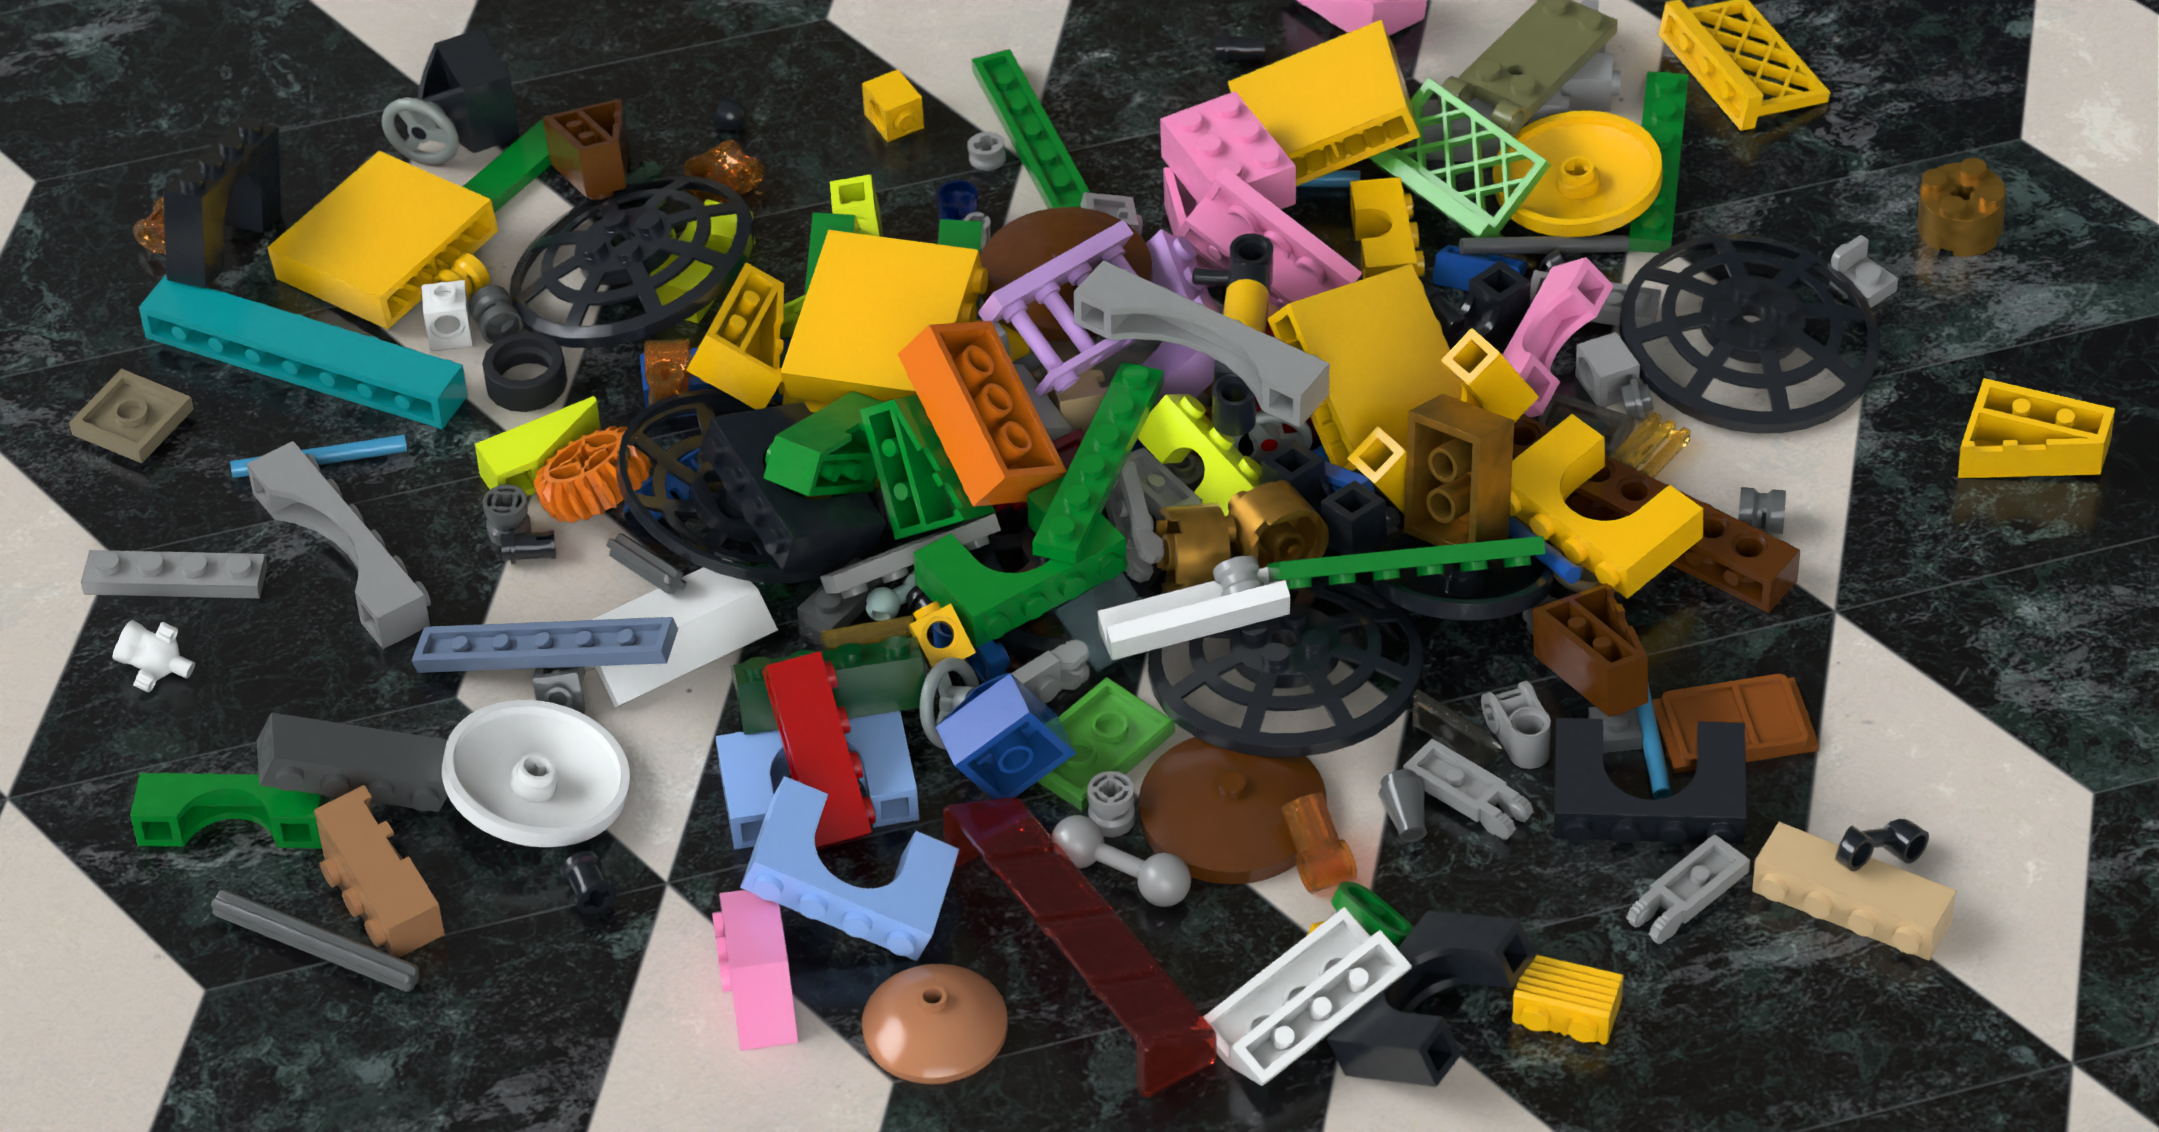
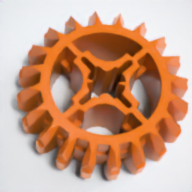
(584, 476)

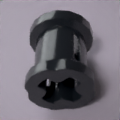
(584, 876)

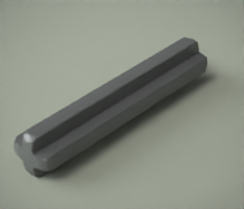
(646, 564)

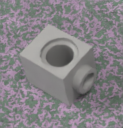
(1604, 367)

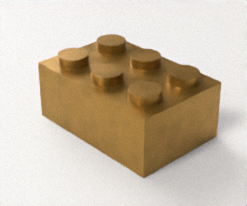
(1458, 473)

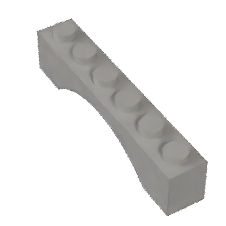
(1130, 307)
(297, 493)

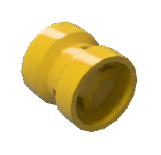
(465, 268)

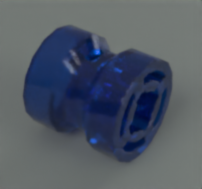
(956, 200)

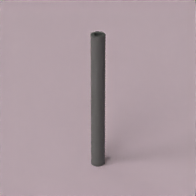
(1543, 244)

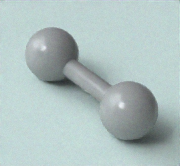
(1161, 878)

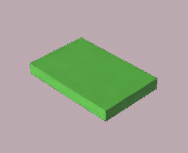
(1109, 734)

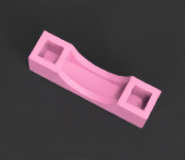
(1563, 304)

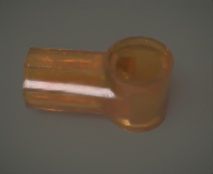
(1321, 856)

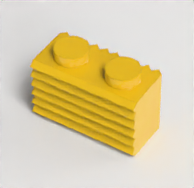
(1568, 999)

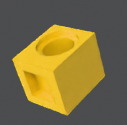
(893, 105)
(933, 613)

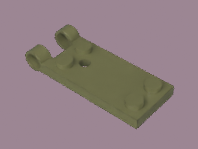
(1542, 52)

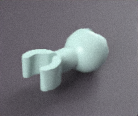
(885, 602)

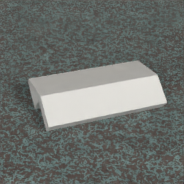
(1188, 615)
(712, 619)
(1303, 996)

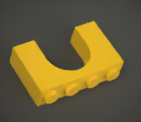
(1485, 382)
(1616, 551)

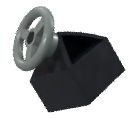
(460, 100)

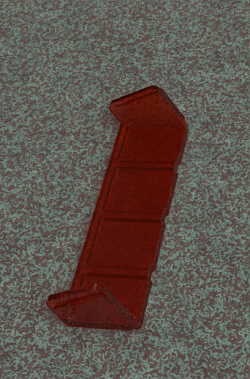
(1119, 970)

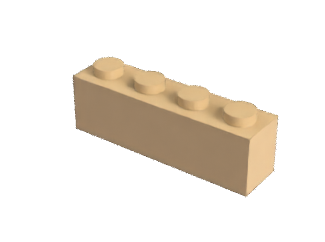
(1871, 901)

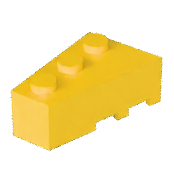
(744, 340)
(2033, 434)

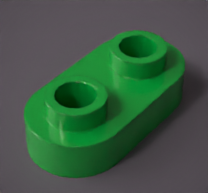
(1371, 912)

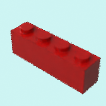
(816, 745)

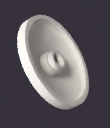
(535, 773)

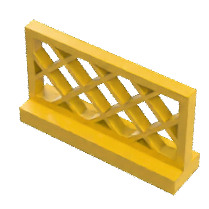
(1720, 70)

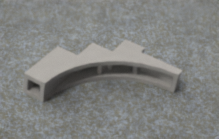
(1586, 91)

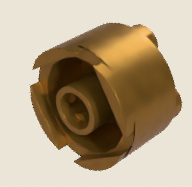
(1961, 208)
(1276, 525)
(1194, 543)

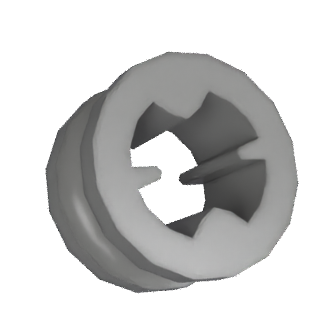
(986, 159)

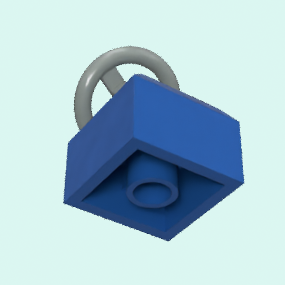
(993, 730)

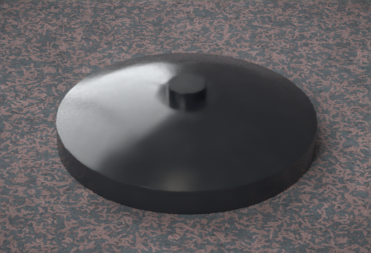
(1467, 594)

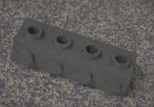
(341, 757)

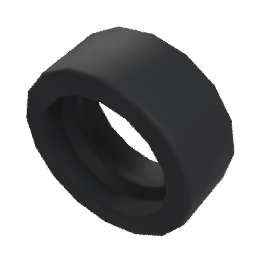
(530, 393)

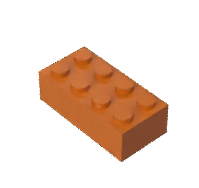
(981, 412)

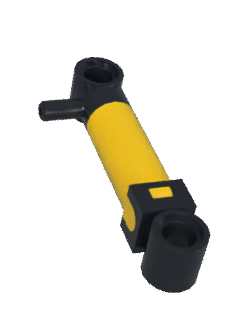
(1247, 301)

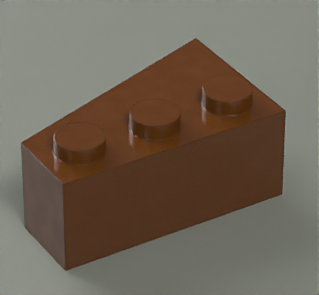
(590, 148)
(1593, 649)

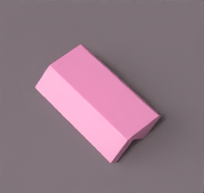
(1300, 260)

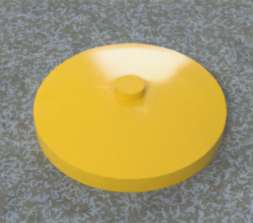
(1598, 176)

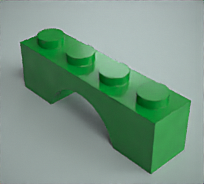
(176, 806)

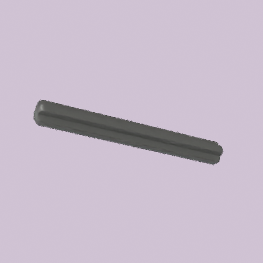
(316, 940)

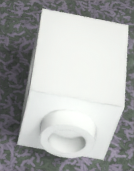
(446, 315)

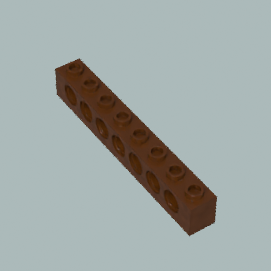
(1727, 557)

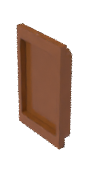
(1766, 704)

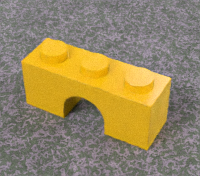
(1382, 224)

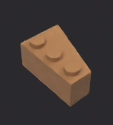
(374, 876)

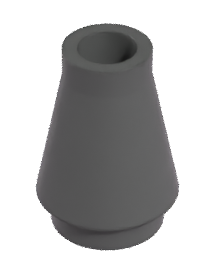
(1404, 801)

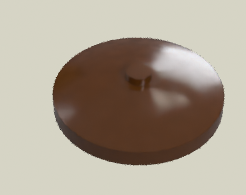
(1042, 237)
(1224, 810)

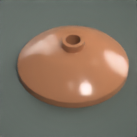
(934, 1023)

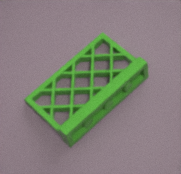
(1444, 195)

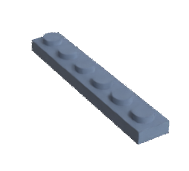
(545, 644)

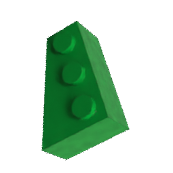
(825, 451)
(914, 469)

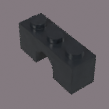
(1495, 302)
(1352, 513)

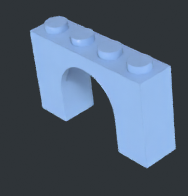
(757, 763)
(790, 873)

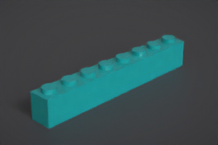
(305, 352)

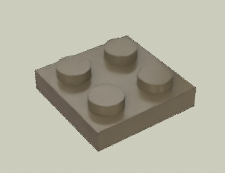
(131, 416)

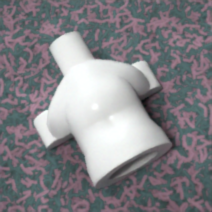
(152, 653)

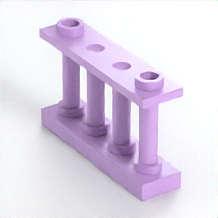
(1043, 285)

